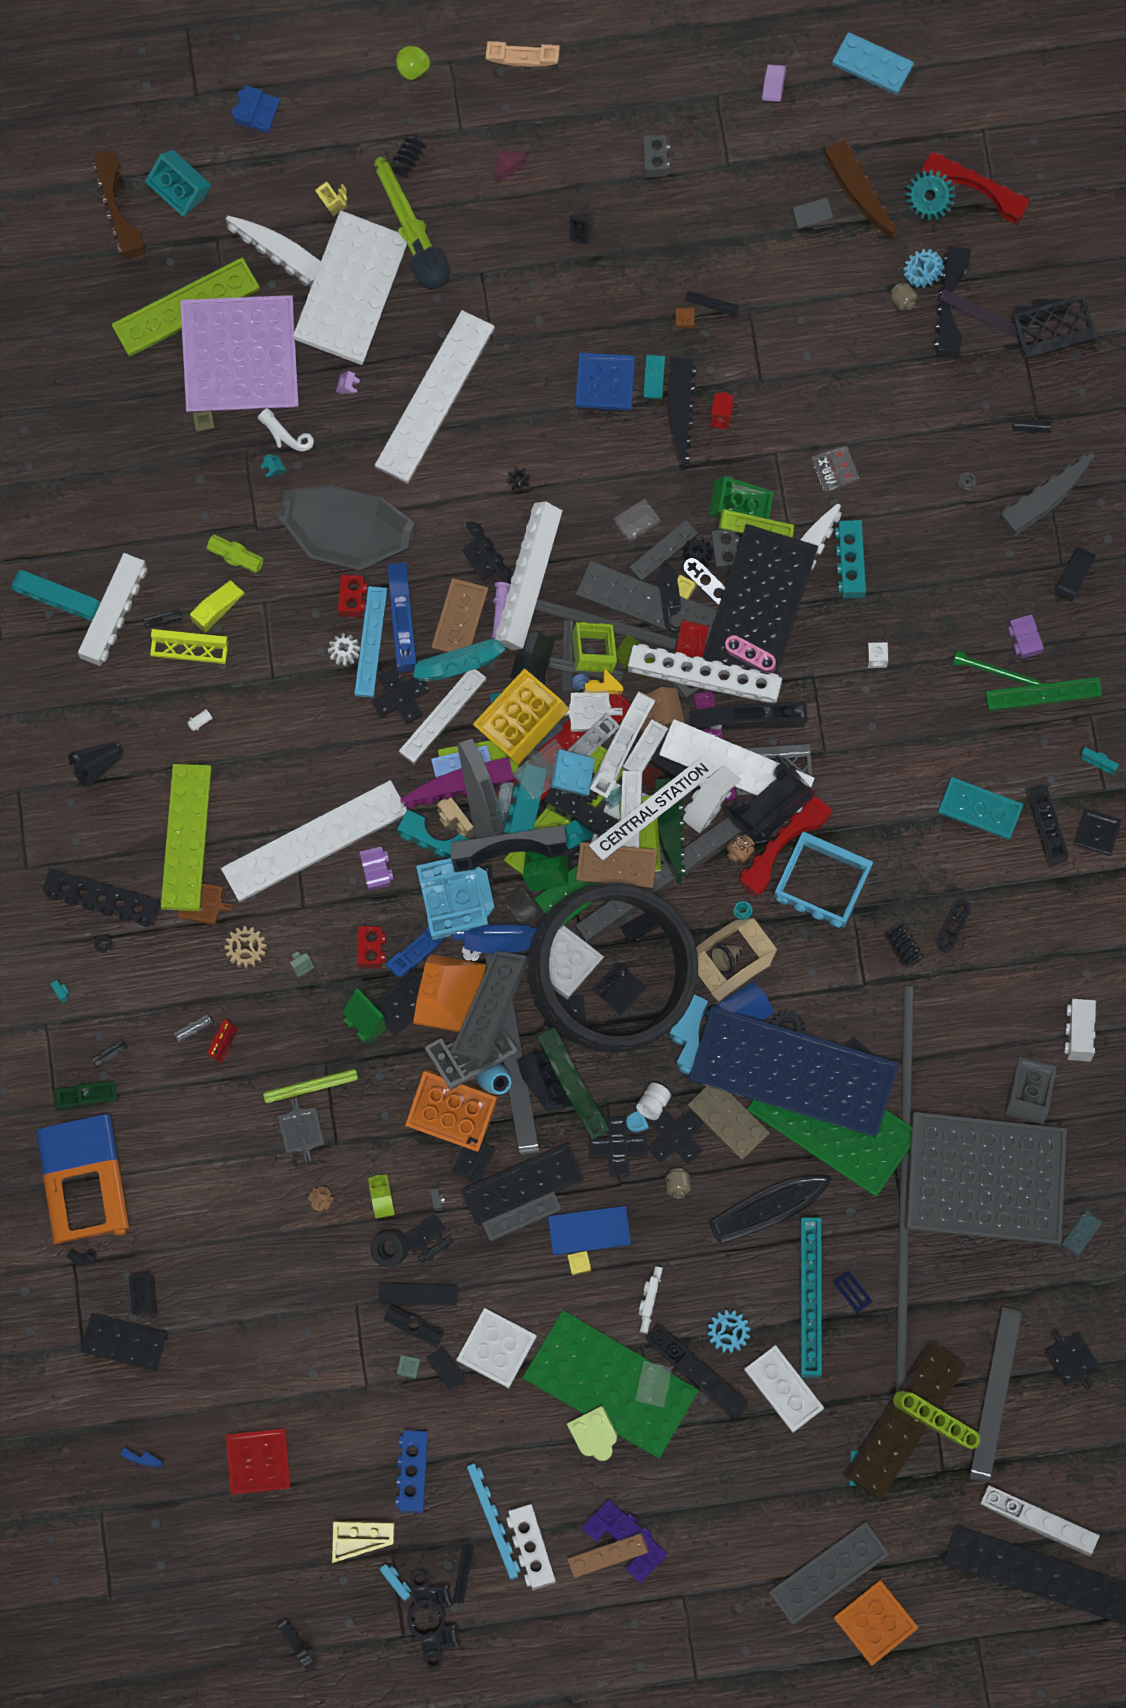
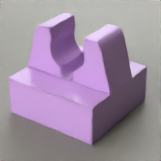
(345, 383)

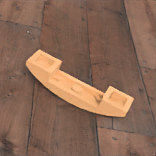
(522, 56)

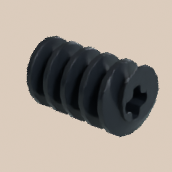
(406, 156)
(904, 946)

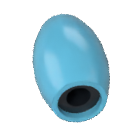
(495, 1080)

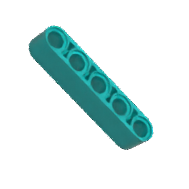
(55, 595)

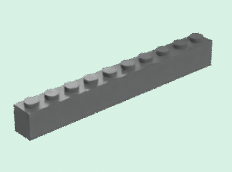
(695, 855)

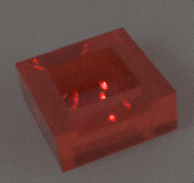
(649, 776)

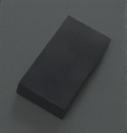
(446, 1369)

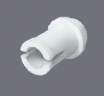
(199, 720)

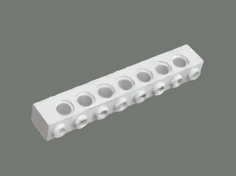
(711, 682)

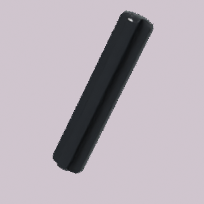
(712, 303)
(463, 1573)

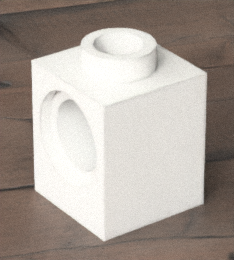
(877, 655)

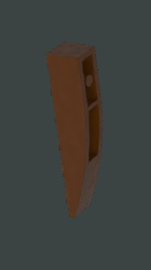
(857, 186)

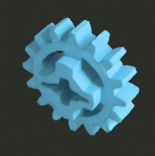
(932, 268)
(739, 1325)

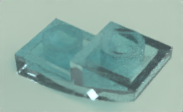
(1082, 1233)

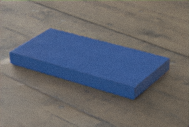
(589, 1230)

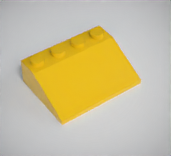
(521, 716)

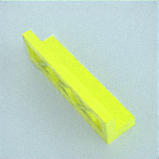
(189, 639)

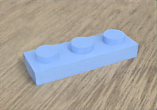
(451, 762)

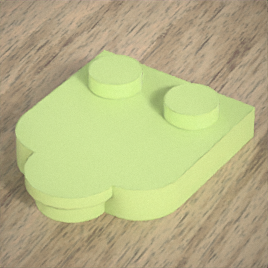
(594, 1434)

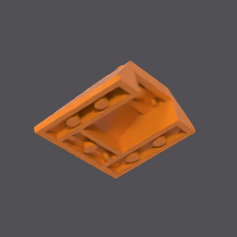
(447, 992)

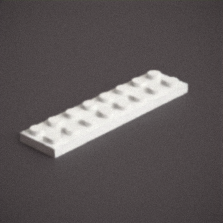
(688, 744)

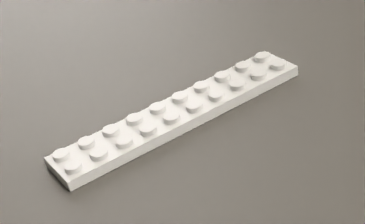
(434, 397)
(314, 841)

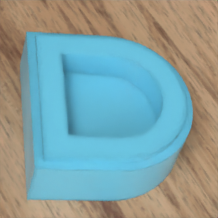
(636, 1122)

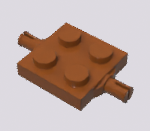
(210, 906)

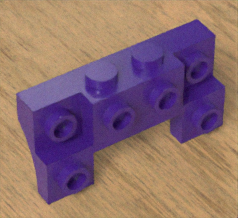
(622, 1526)

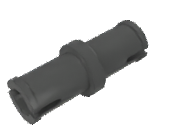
(193, 1028)

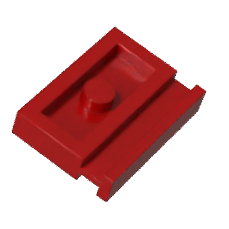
(692, 639)

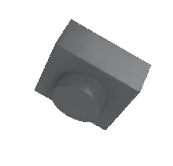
(437, 1199)

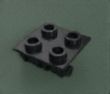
(619, 988)

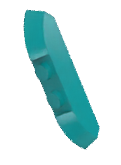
(458, 661)

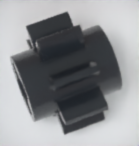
(515, 483)

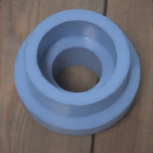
(579, 680)

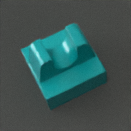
(274, 464)

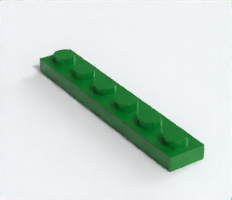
(1043, 694)

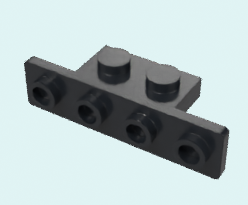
(483, 555)

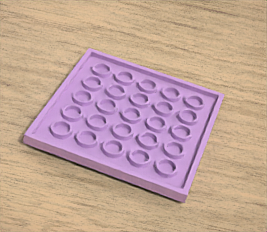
(239, 353)

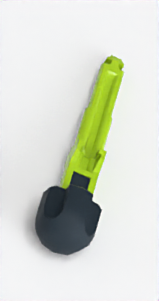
(428, 262)

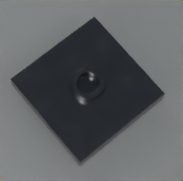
(1097, 832)

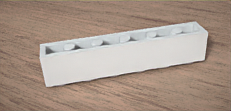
(112, 610)

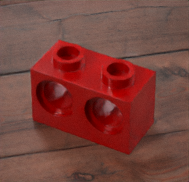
(722, 410)
(347, 596)
(366, 947)

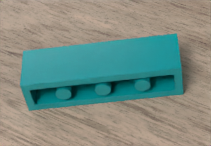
(522, 811)

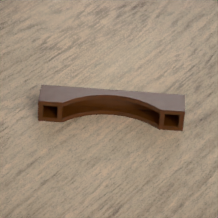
(129, 237)

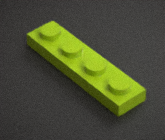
(736, 522)

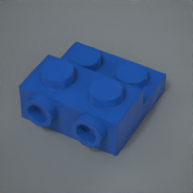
(255, 109)

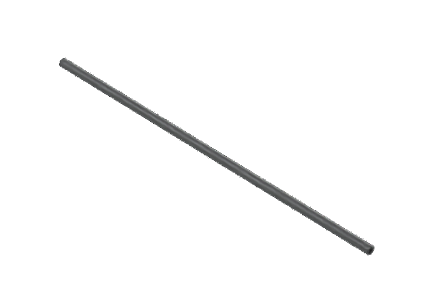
(904, 1177)

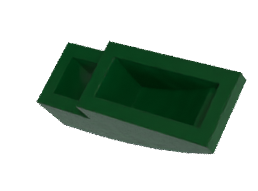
(84, 1096)

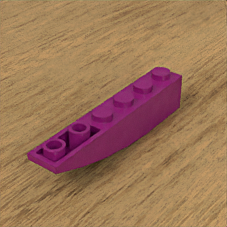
(453, 784)

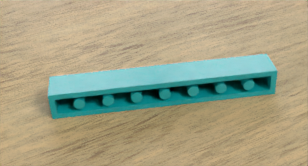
(811, 1297)

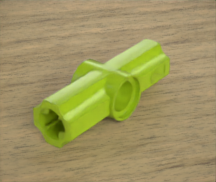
(235, 553)

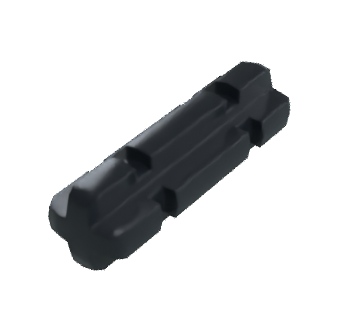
(109, 1053)

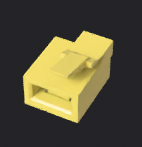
(331, 200)

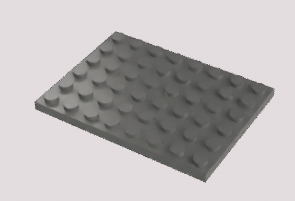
(986, 1178)

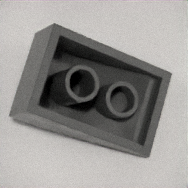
(1031, 1090)

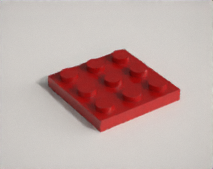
(258, 1461)

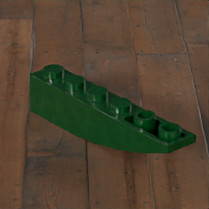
(669, 835)

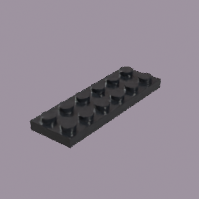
(522, 1184)

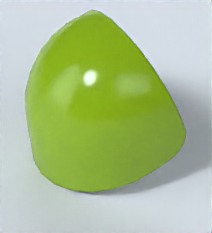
(412, 62)

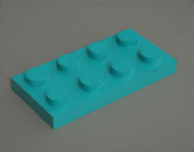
(980, 808)

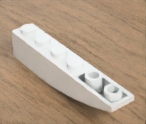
(279, 249)
(822, 529)
(1040, 1521)

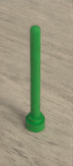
(961, 659)

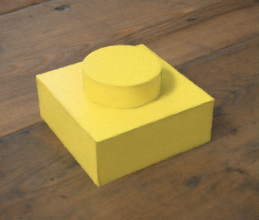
(686, 587)
(579, 1263)

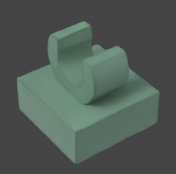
(301, 963)

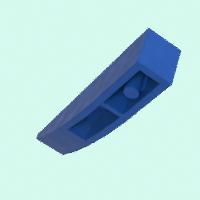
(402, 617)

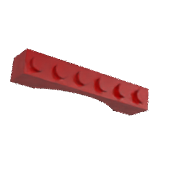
(1009, 204)
(811, 818)

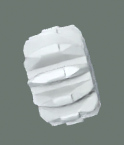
(340, 655)

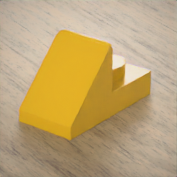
(608, 685)

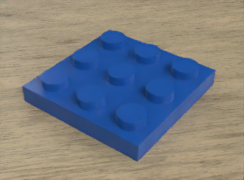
(605, 381)

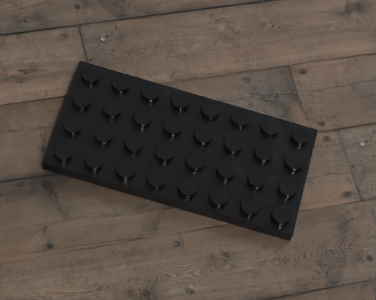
(761, 596)

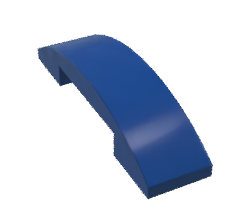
(506, 942)
(413, 954)

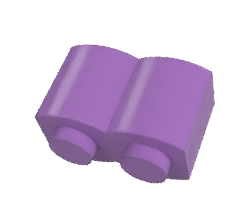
(1025, 636)
(375, 868)

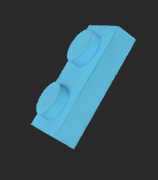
(402, 1589)

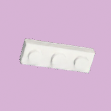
(646, 747)

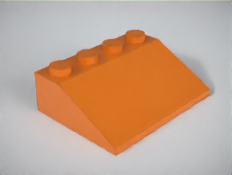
(451, 1113)

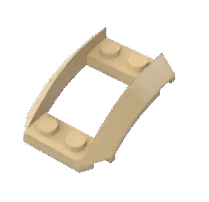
(757, 939)

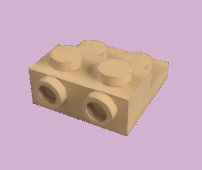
(453, 818)

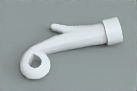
(280, 433)

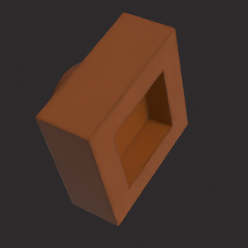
(684, 317)

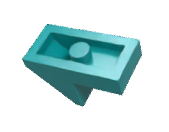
(577, 833)

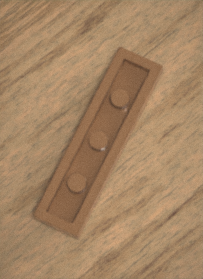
(608, 1555)

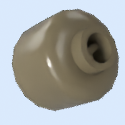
(903, 296)
(677, 1183)

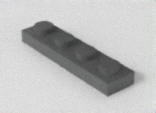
(663, 551)
(522, 1216)

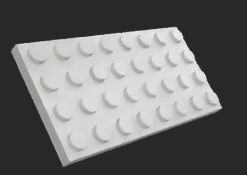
(350, 288)

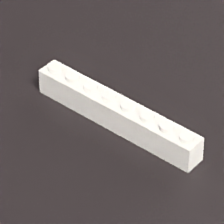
(528, 575)

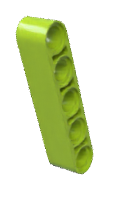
(928, 1418)

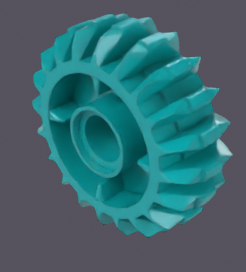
(941, 190)

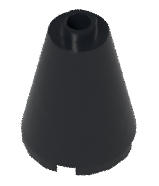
(94, 761)

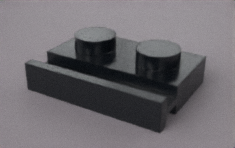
(473, 1163)

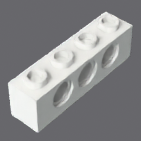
(526, 1515)

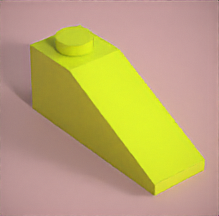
(215, 606)

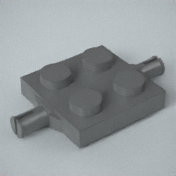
(301, 1130)

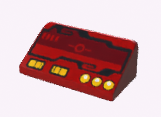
(222, 1041)

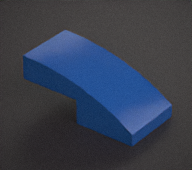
(146, 1460)

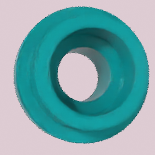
(742, 905)

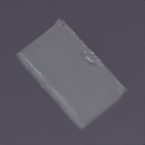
(538, 769)

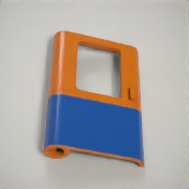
(78, 1150)

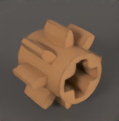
(320, 1198)

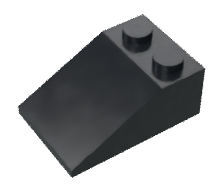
(543, 1081)

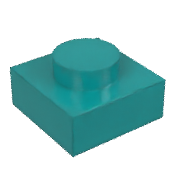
(61, 991)

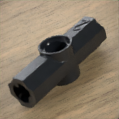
(402, 1320)

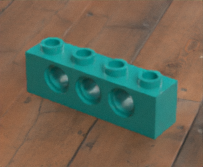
(853, 531)

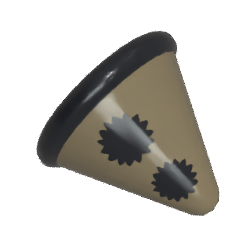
(726, 956)

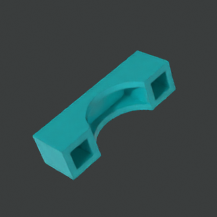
(413, 828)

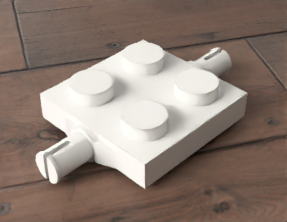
(588, 709)
(650, 1292)

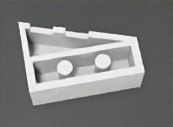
(709, 798)
(1080, 1030)

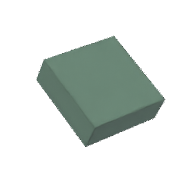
(408, 1366)

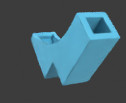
(687, 1032)

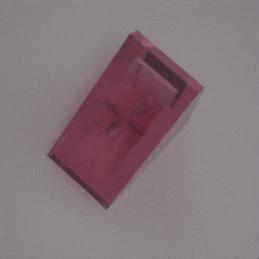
(508, 163)

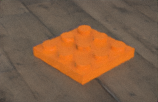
(875, 1623)

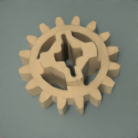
(240, 953)

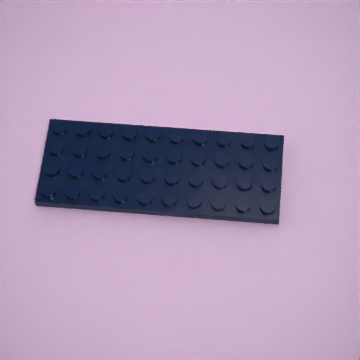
(793, 1071)

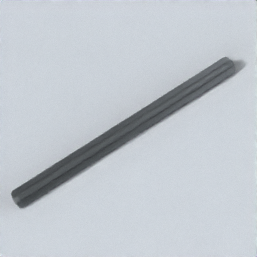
(618, 627)

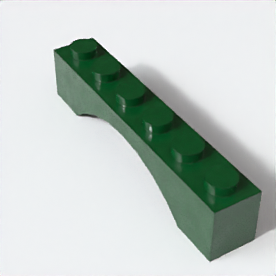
(571, 1082)

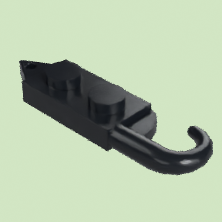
(669, 595)

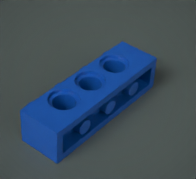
(418, 1440)

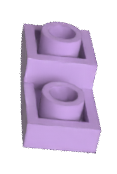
(773, 83)

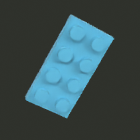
(872, 63)

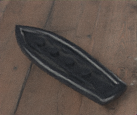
(768, 1207)

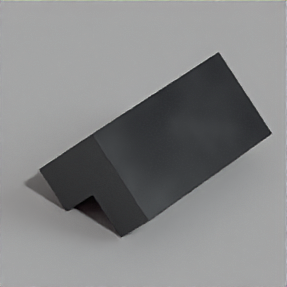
(533, 656)

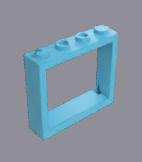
(831, 851)

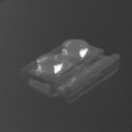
(637, 520)
(653, 1384)

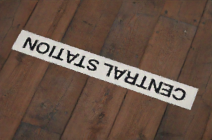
(652, 807)

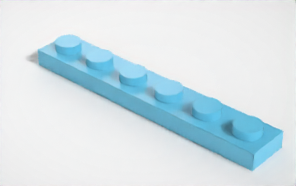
(371, 642)
(497, 1529)

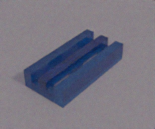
(842, 1279)

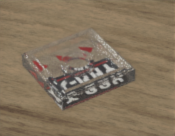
(835, 468)

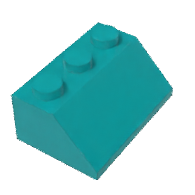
(177, 182)

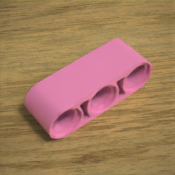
(755, 662)

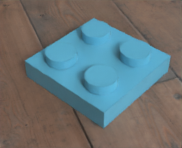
(572, 772)

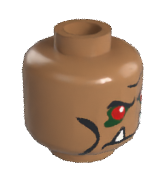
(740, 848)

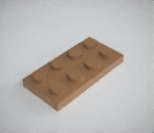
(459, 616)
(624, 865)

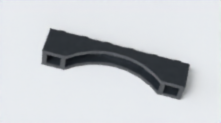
(950, 337)
(547, 841)

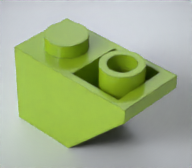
(381, 1196)

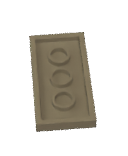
(728, 1121)

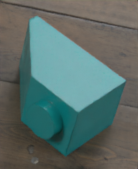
(654, 376)

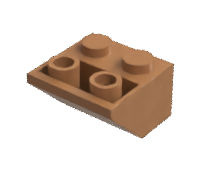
(665, 707)

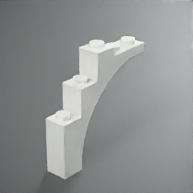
(620, 744)

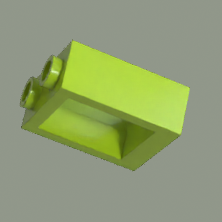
(594, 662)

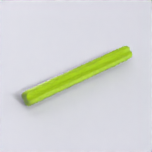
(309, 1086)

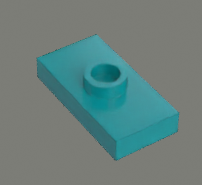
(1099, 760)

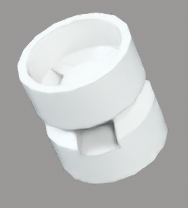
(654, 1099)

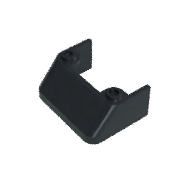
(772, 805)

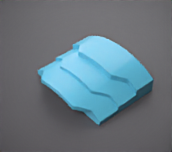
(453, 898)

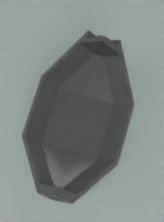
(344, 525)

